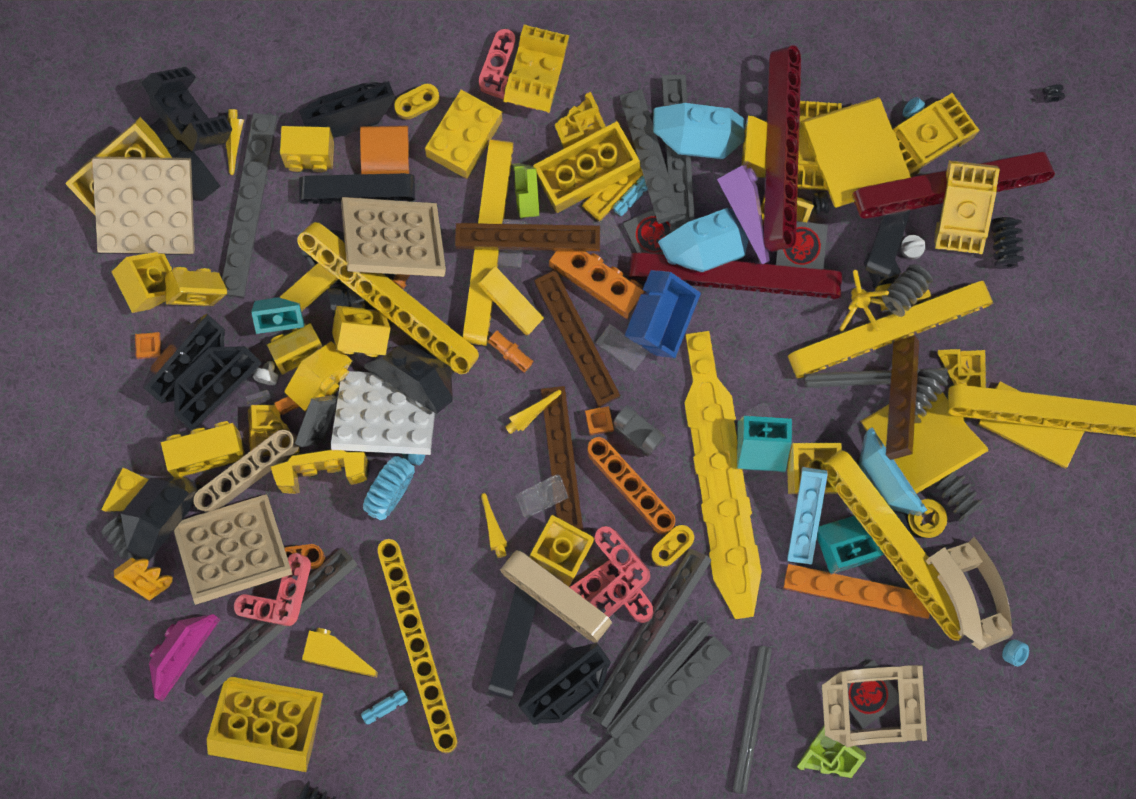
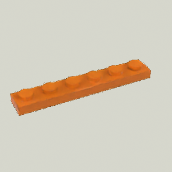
(854, 591)

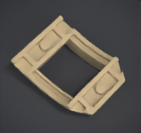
(951, 565)
(910, 703)

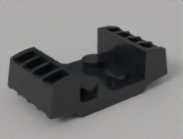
(181, 112)

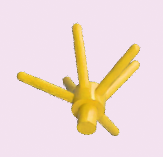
(862, 299)

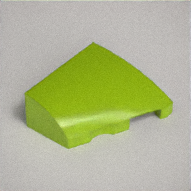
(526, 190)
(833, 759)

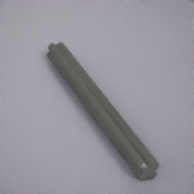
(856, 378)
(658, 679)
(752, 720)

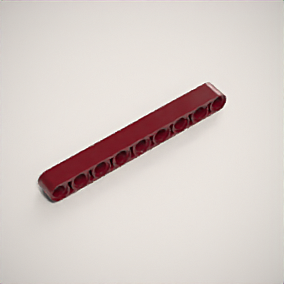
(782, 148)
(931, 188)
(745, 276)

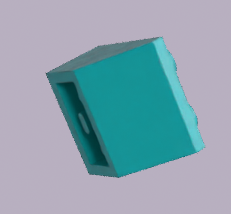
(763, 443)
(846, 545)

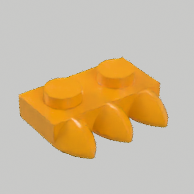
(142, 579)

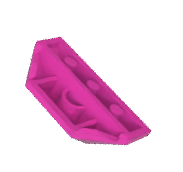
(177, 651)

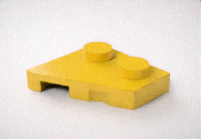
(124, 490)

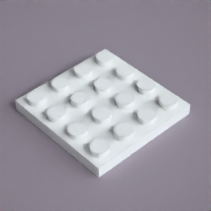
(379, 418)

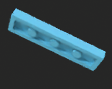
(807, 515)

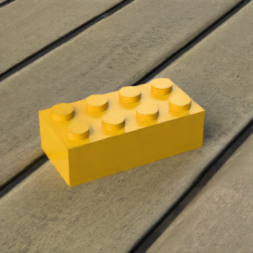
(587, 167)

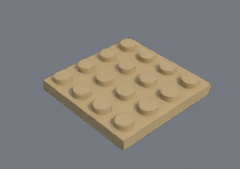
(143, 205)
(392, 237)
(231, 549)

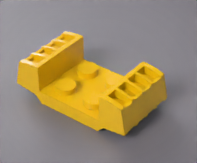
(536, 68)
(934, 132)
(808, 172)
(967, 207)
(308, 464)

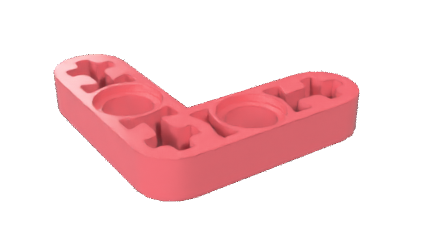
(497, 73)
(626, 569)
(602, 576)
(279, 606)

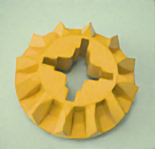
(939, 520)

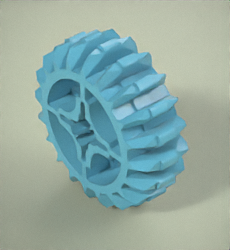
(388, 488)

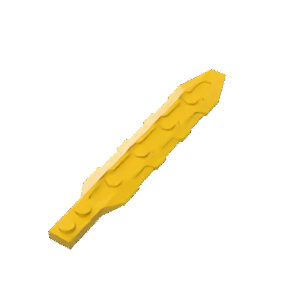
(722, 485)

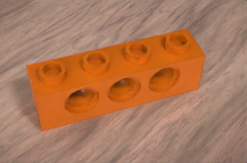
(622, 304)

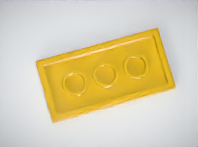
(1048, 442)

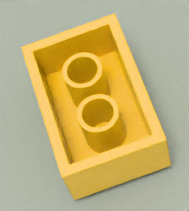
(463, 134)
(203, 449)

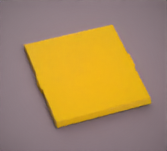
(855, 149)
(939, 444)

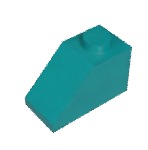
(276, 315)

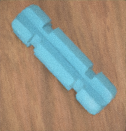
(630, 197)
(384, 707)

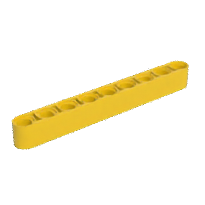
(491, 212)
(377, 288)
(917, 319)
(1042, 410)
(892, 539)
(411, 634)

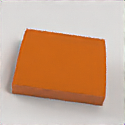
(384, 149)

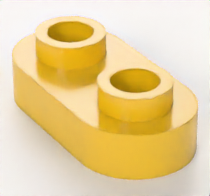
(415, 100)
(672, 546)

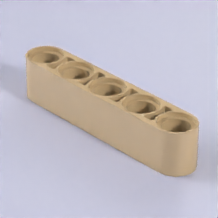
(235, 472)
(556, 596)

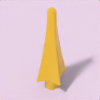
(233, 140)
(525, 417)
(496, 537)

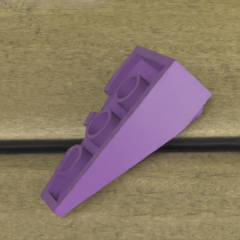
(744, 200)

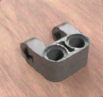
(637, 431)

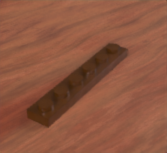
(527, 237)
(577, 339)
(902, 398)
(562, 455)

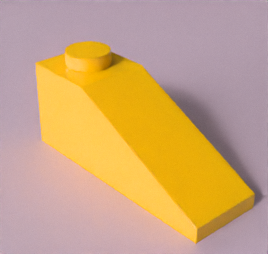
(330, 652)

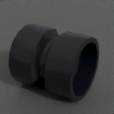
(345, 297)

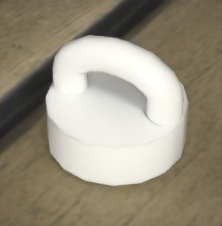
(912, 247)
(266, 375)

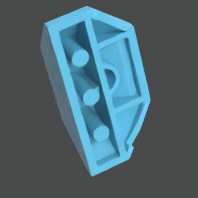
(699, 129)
(706, 241)
(888, 477)

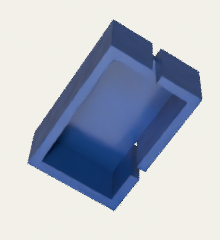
(662, 314)

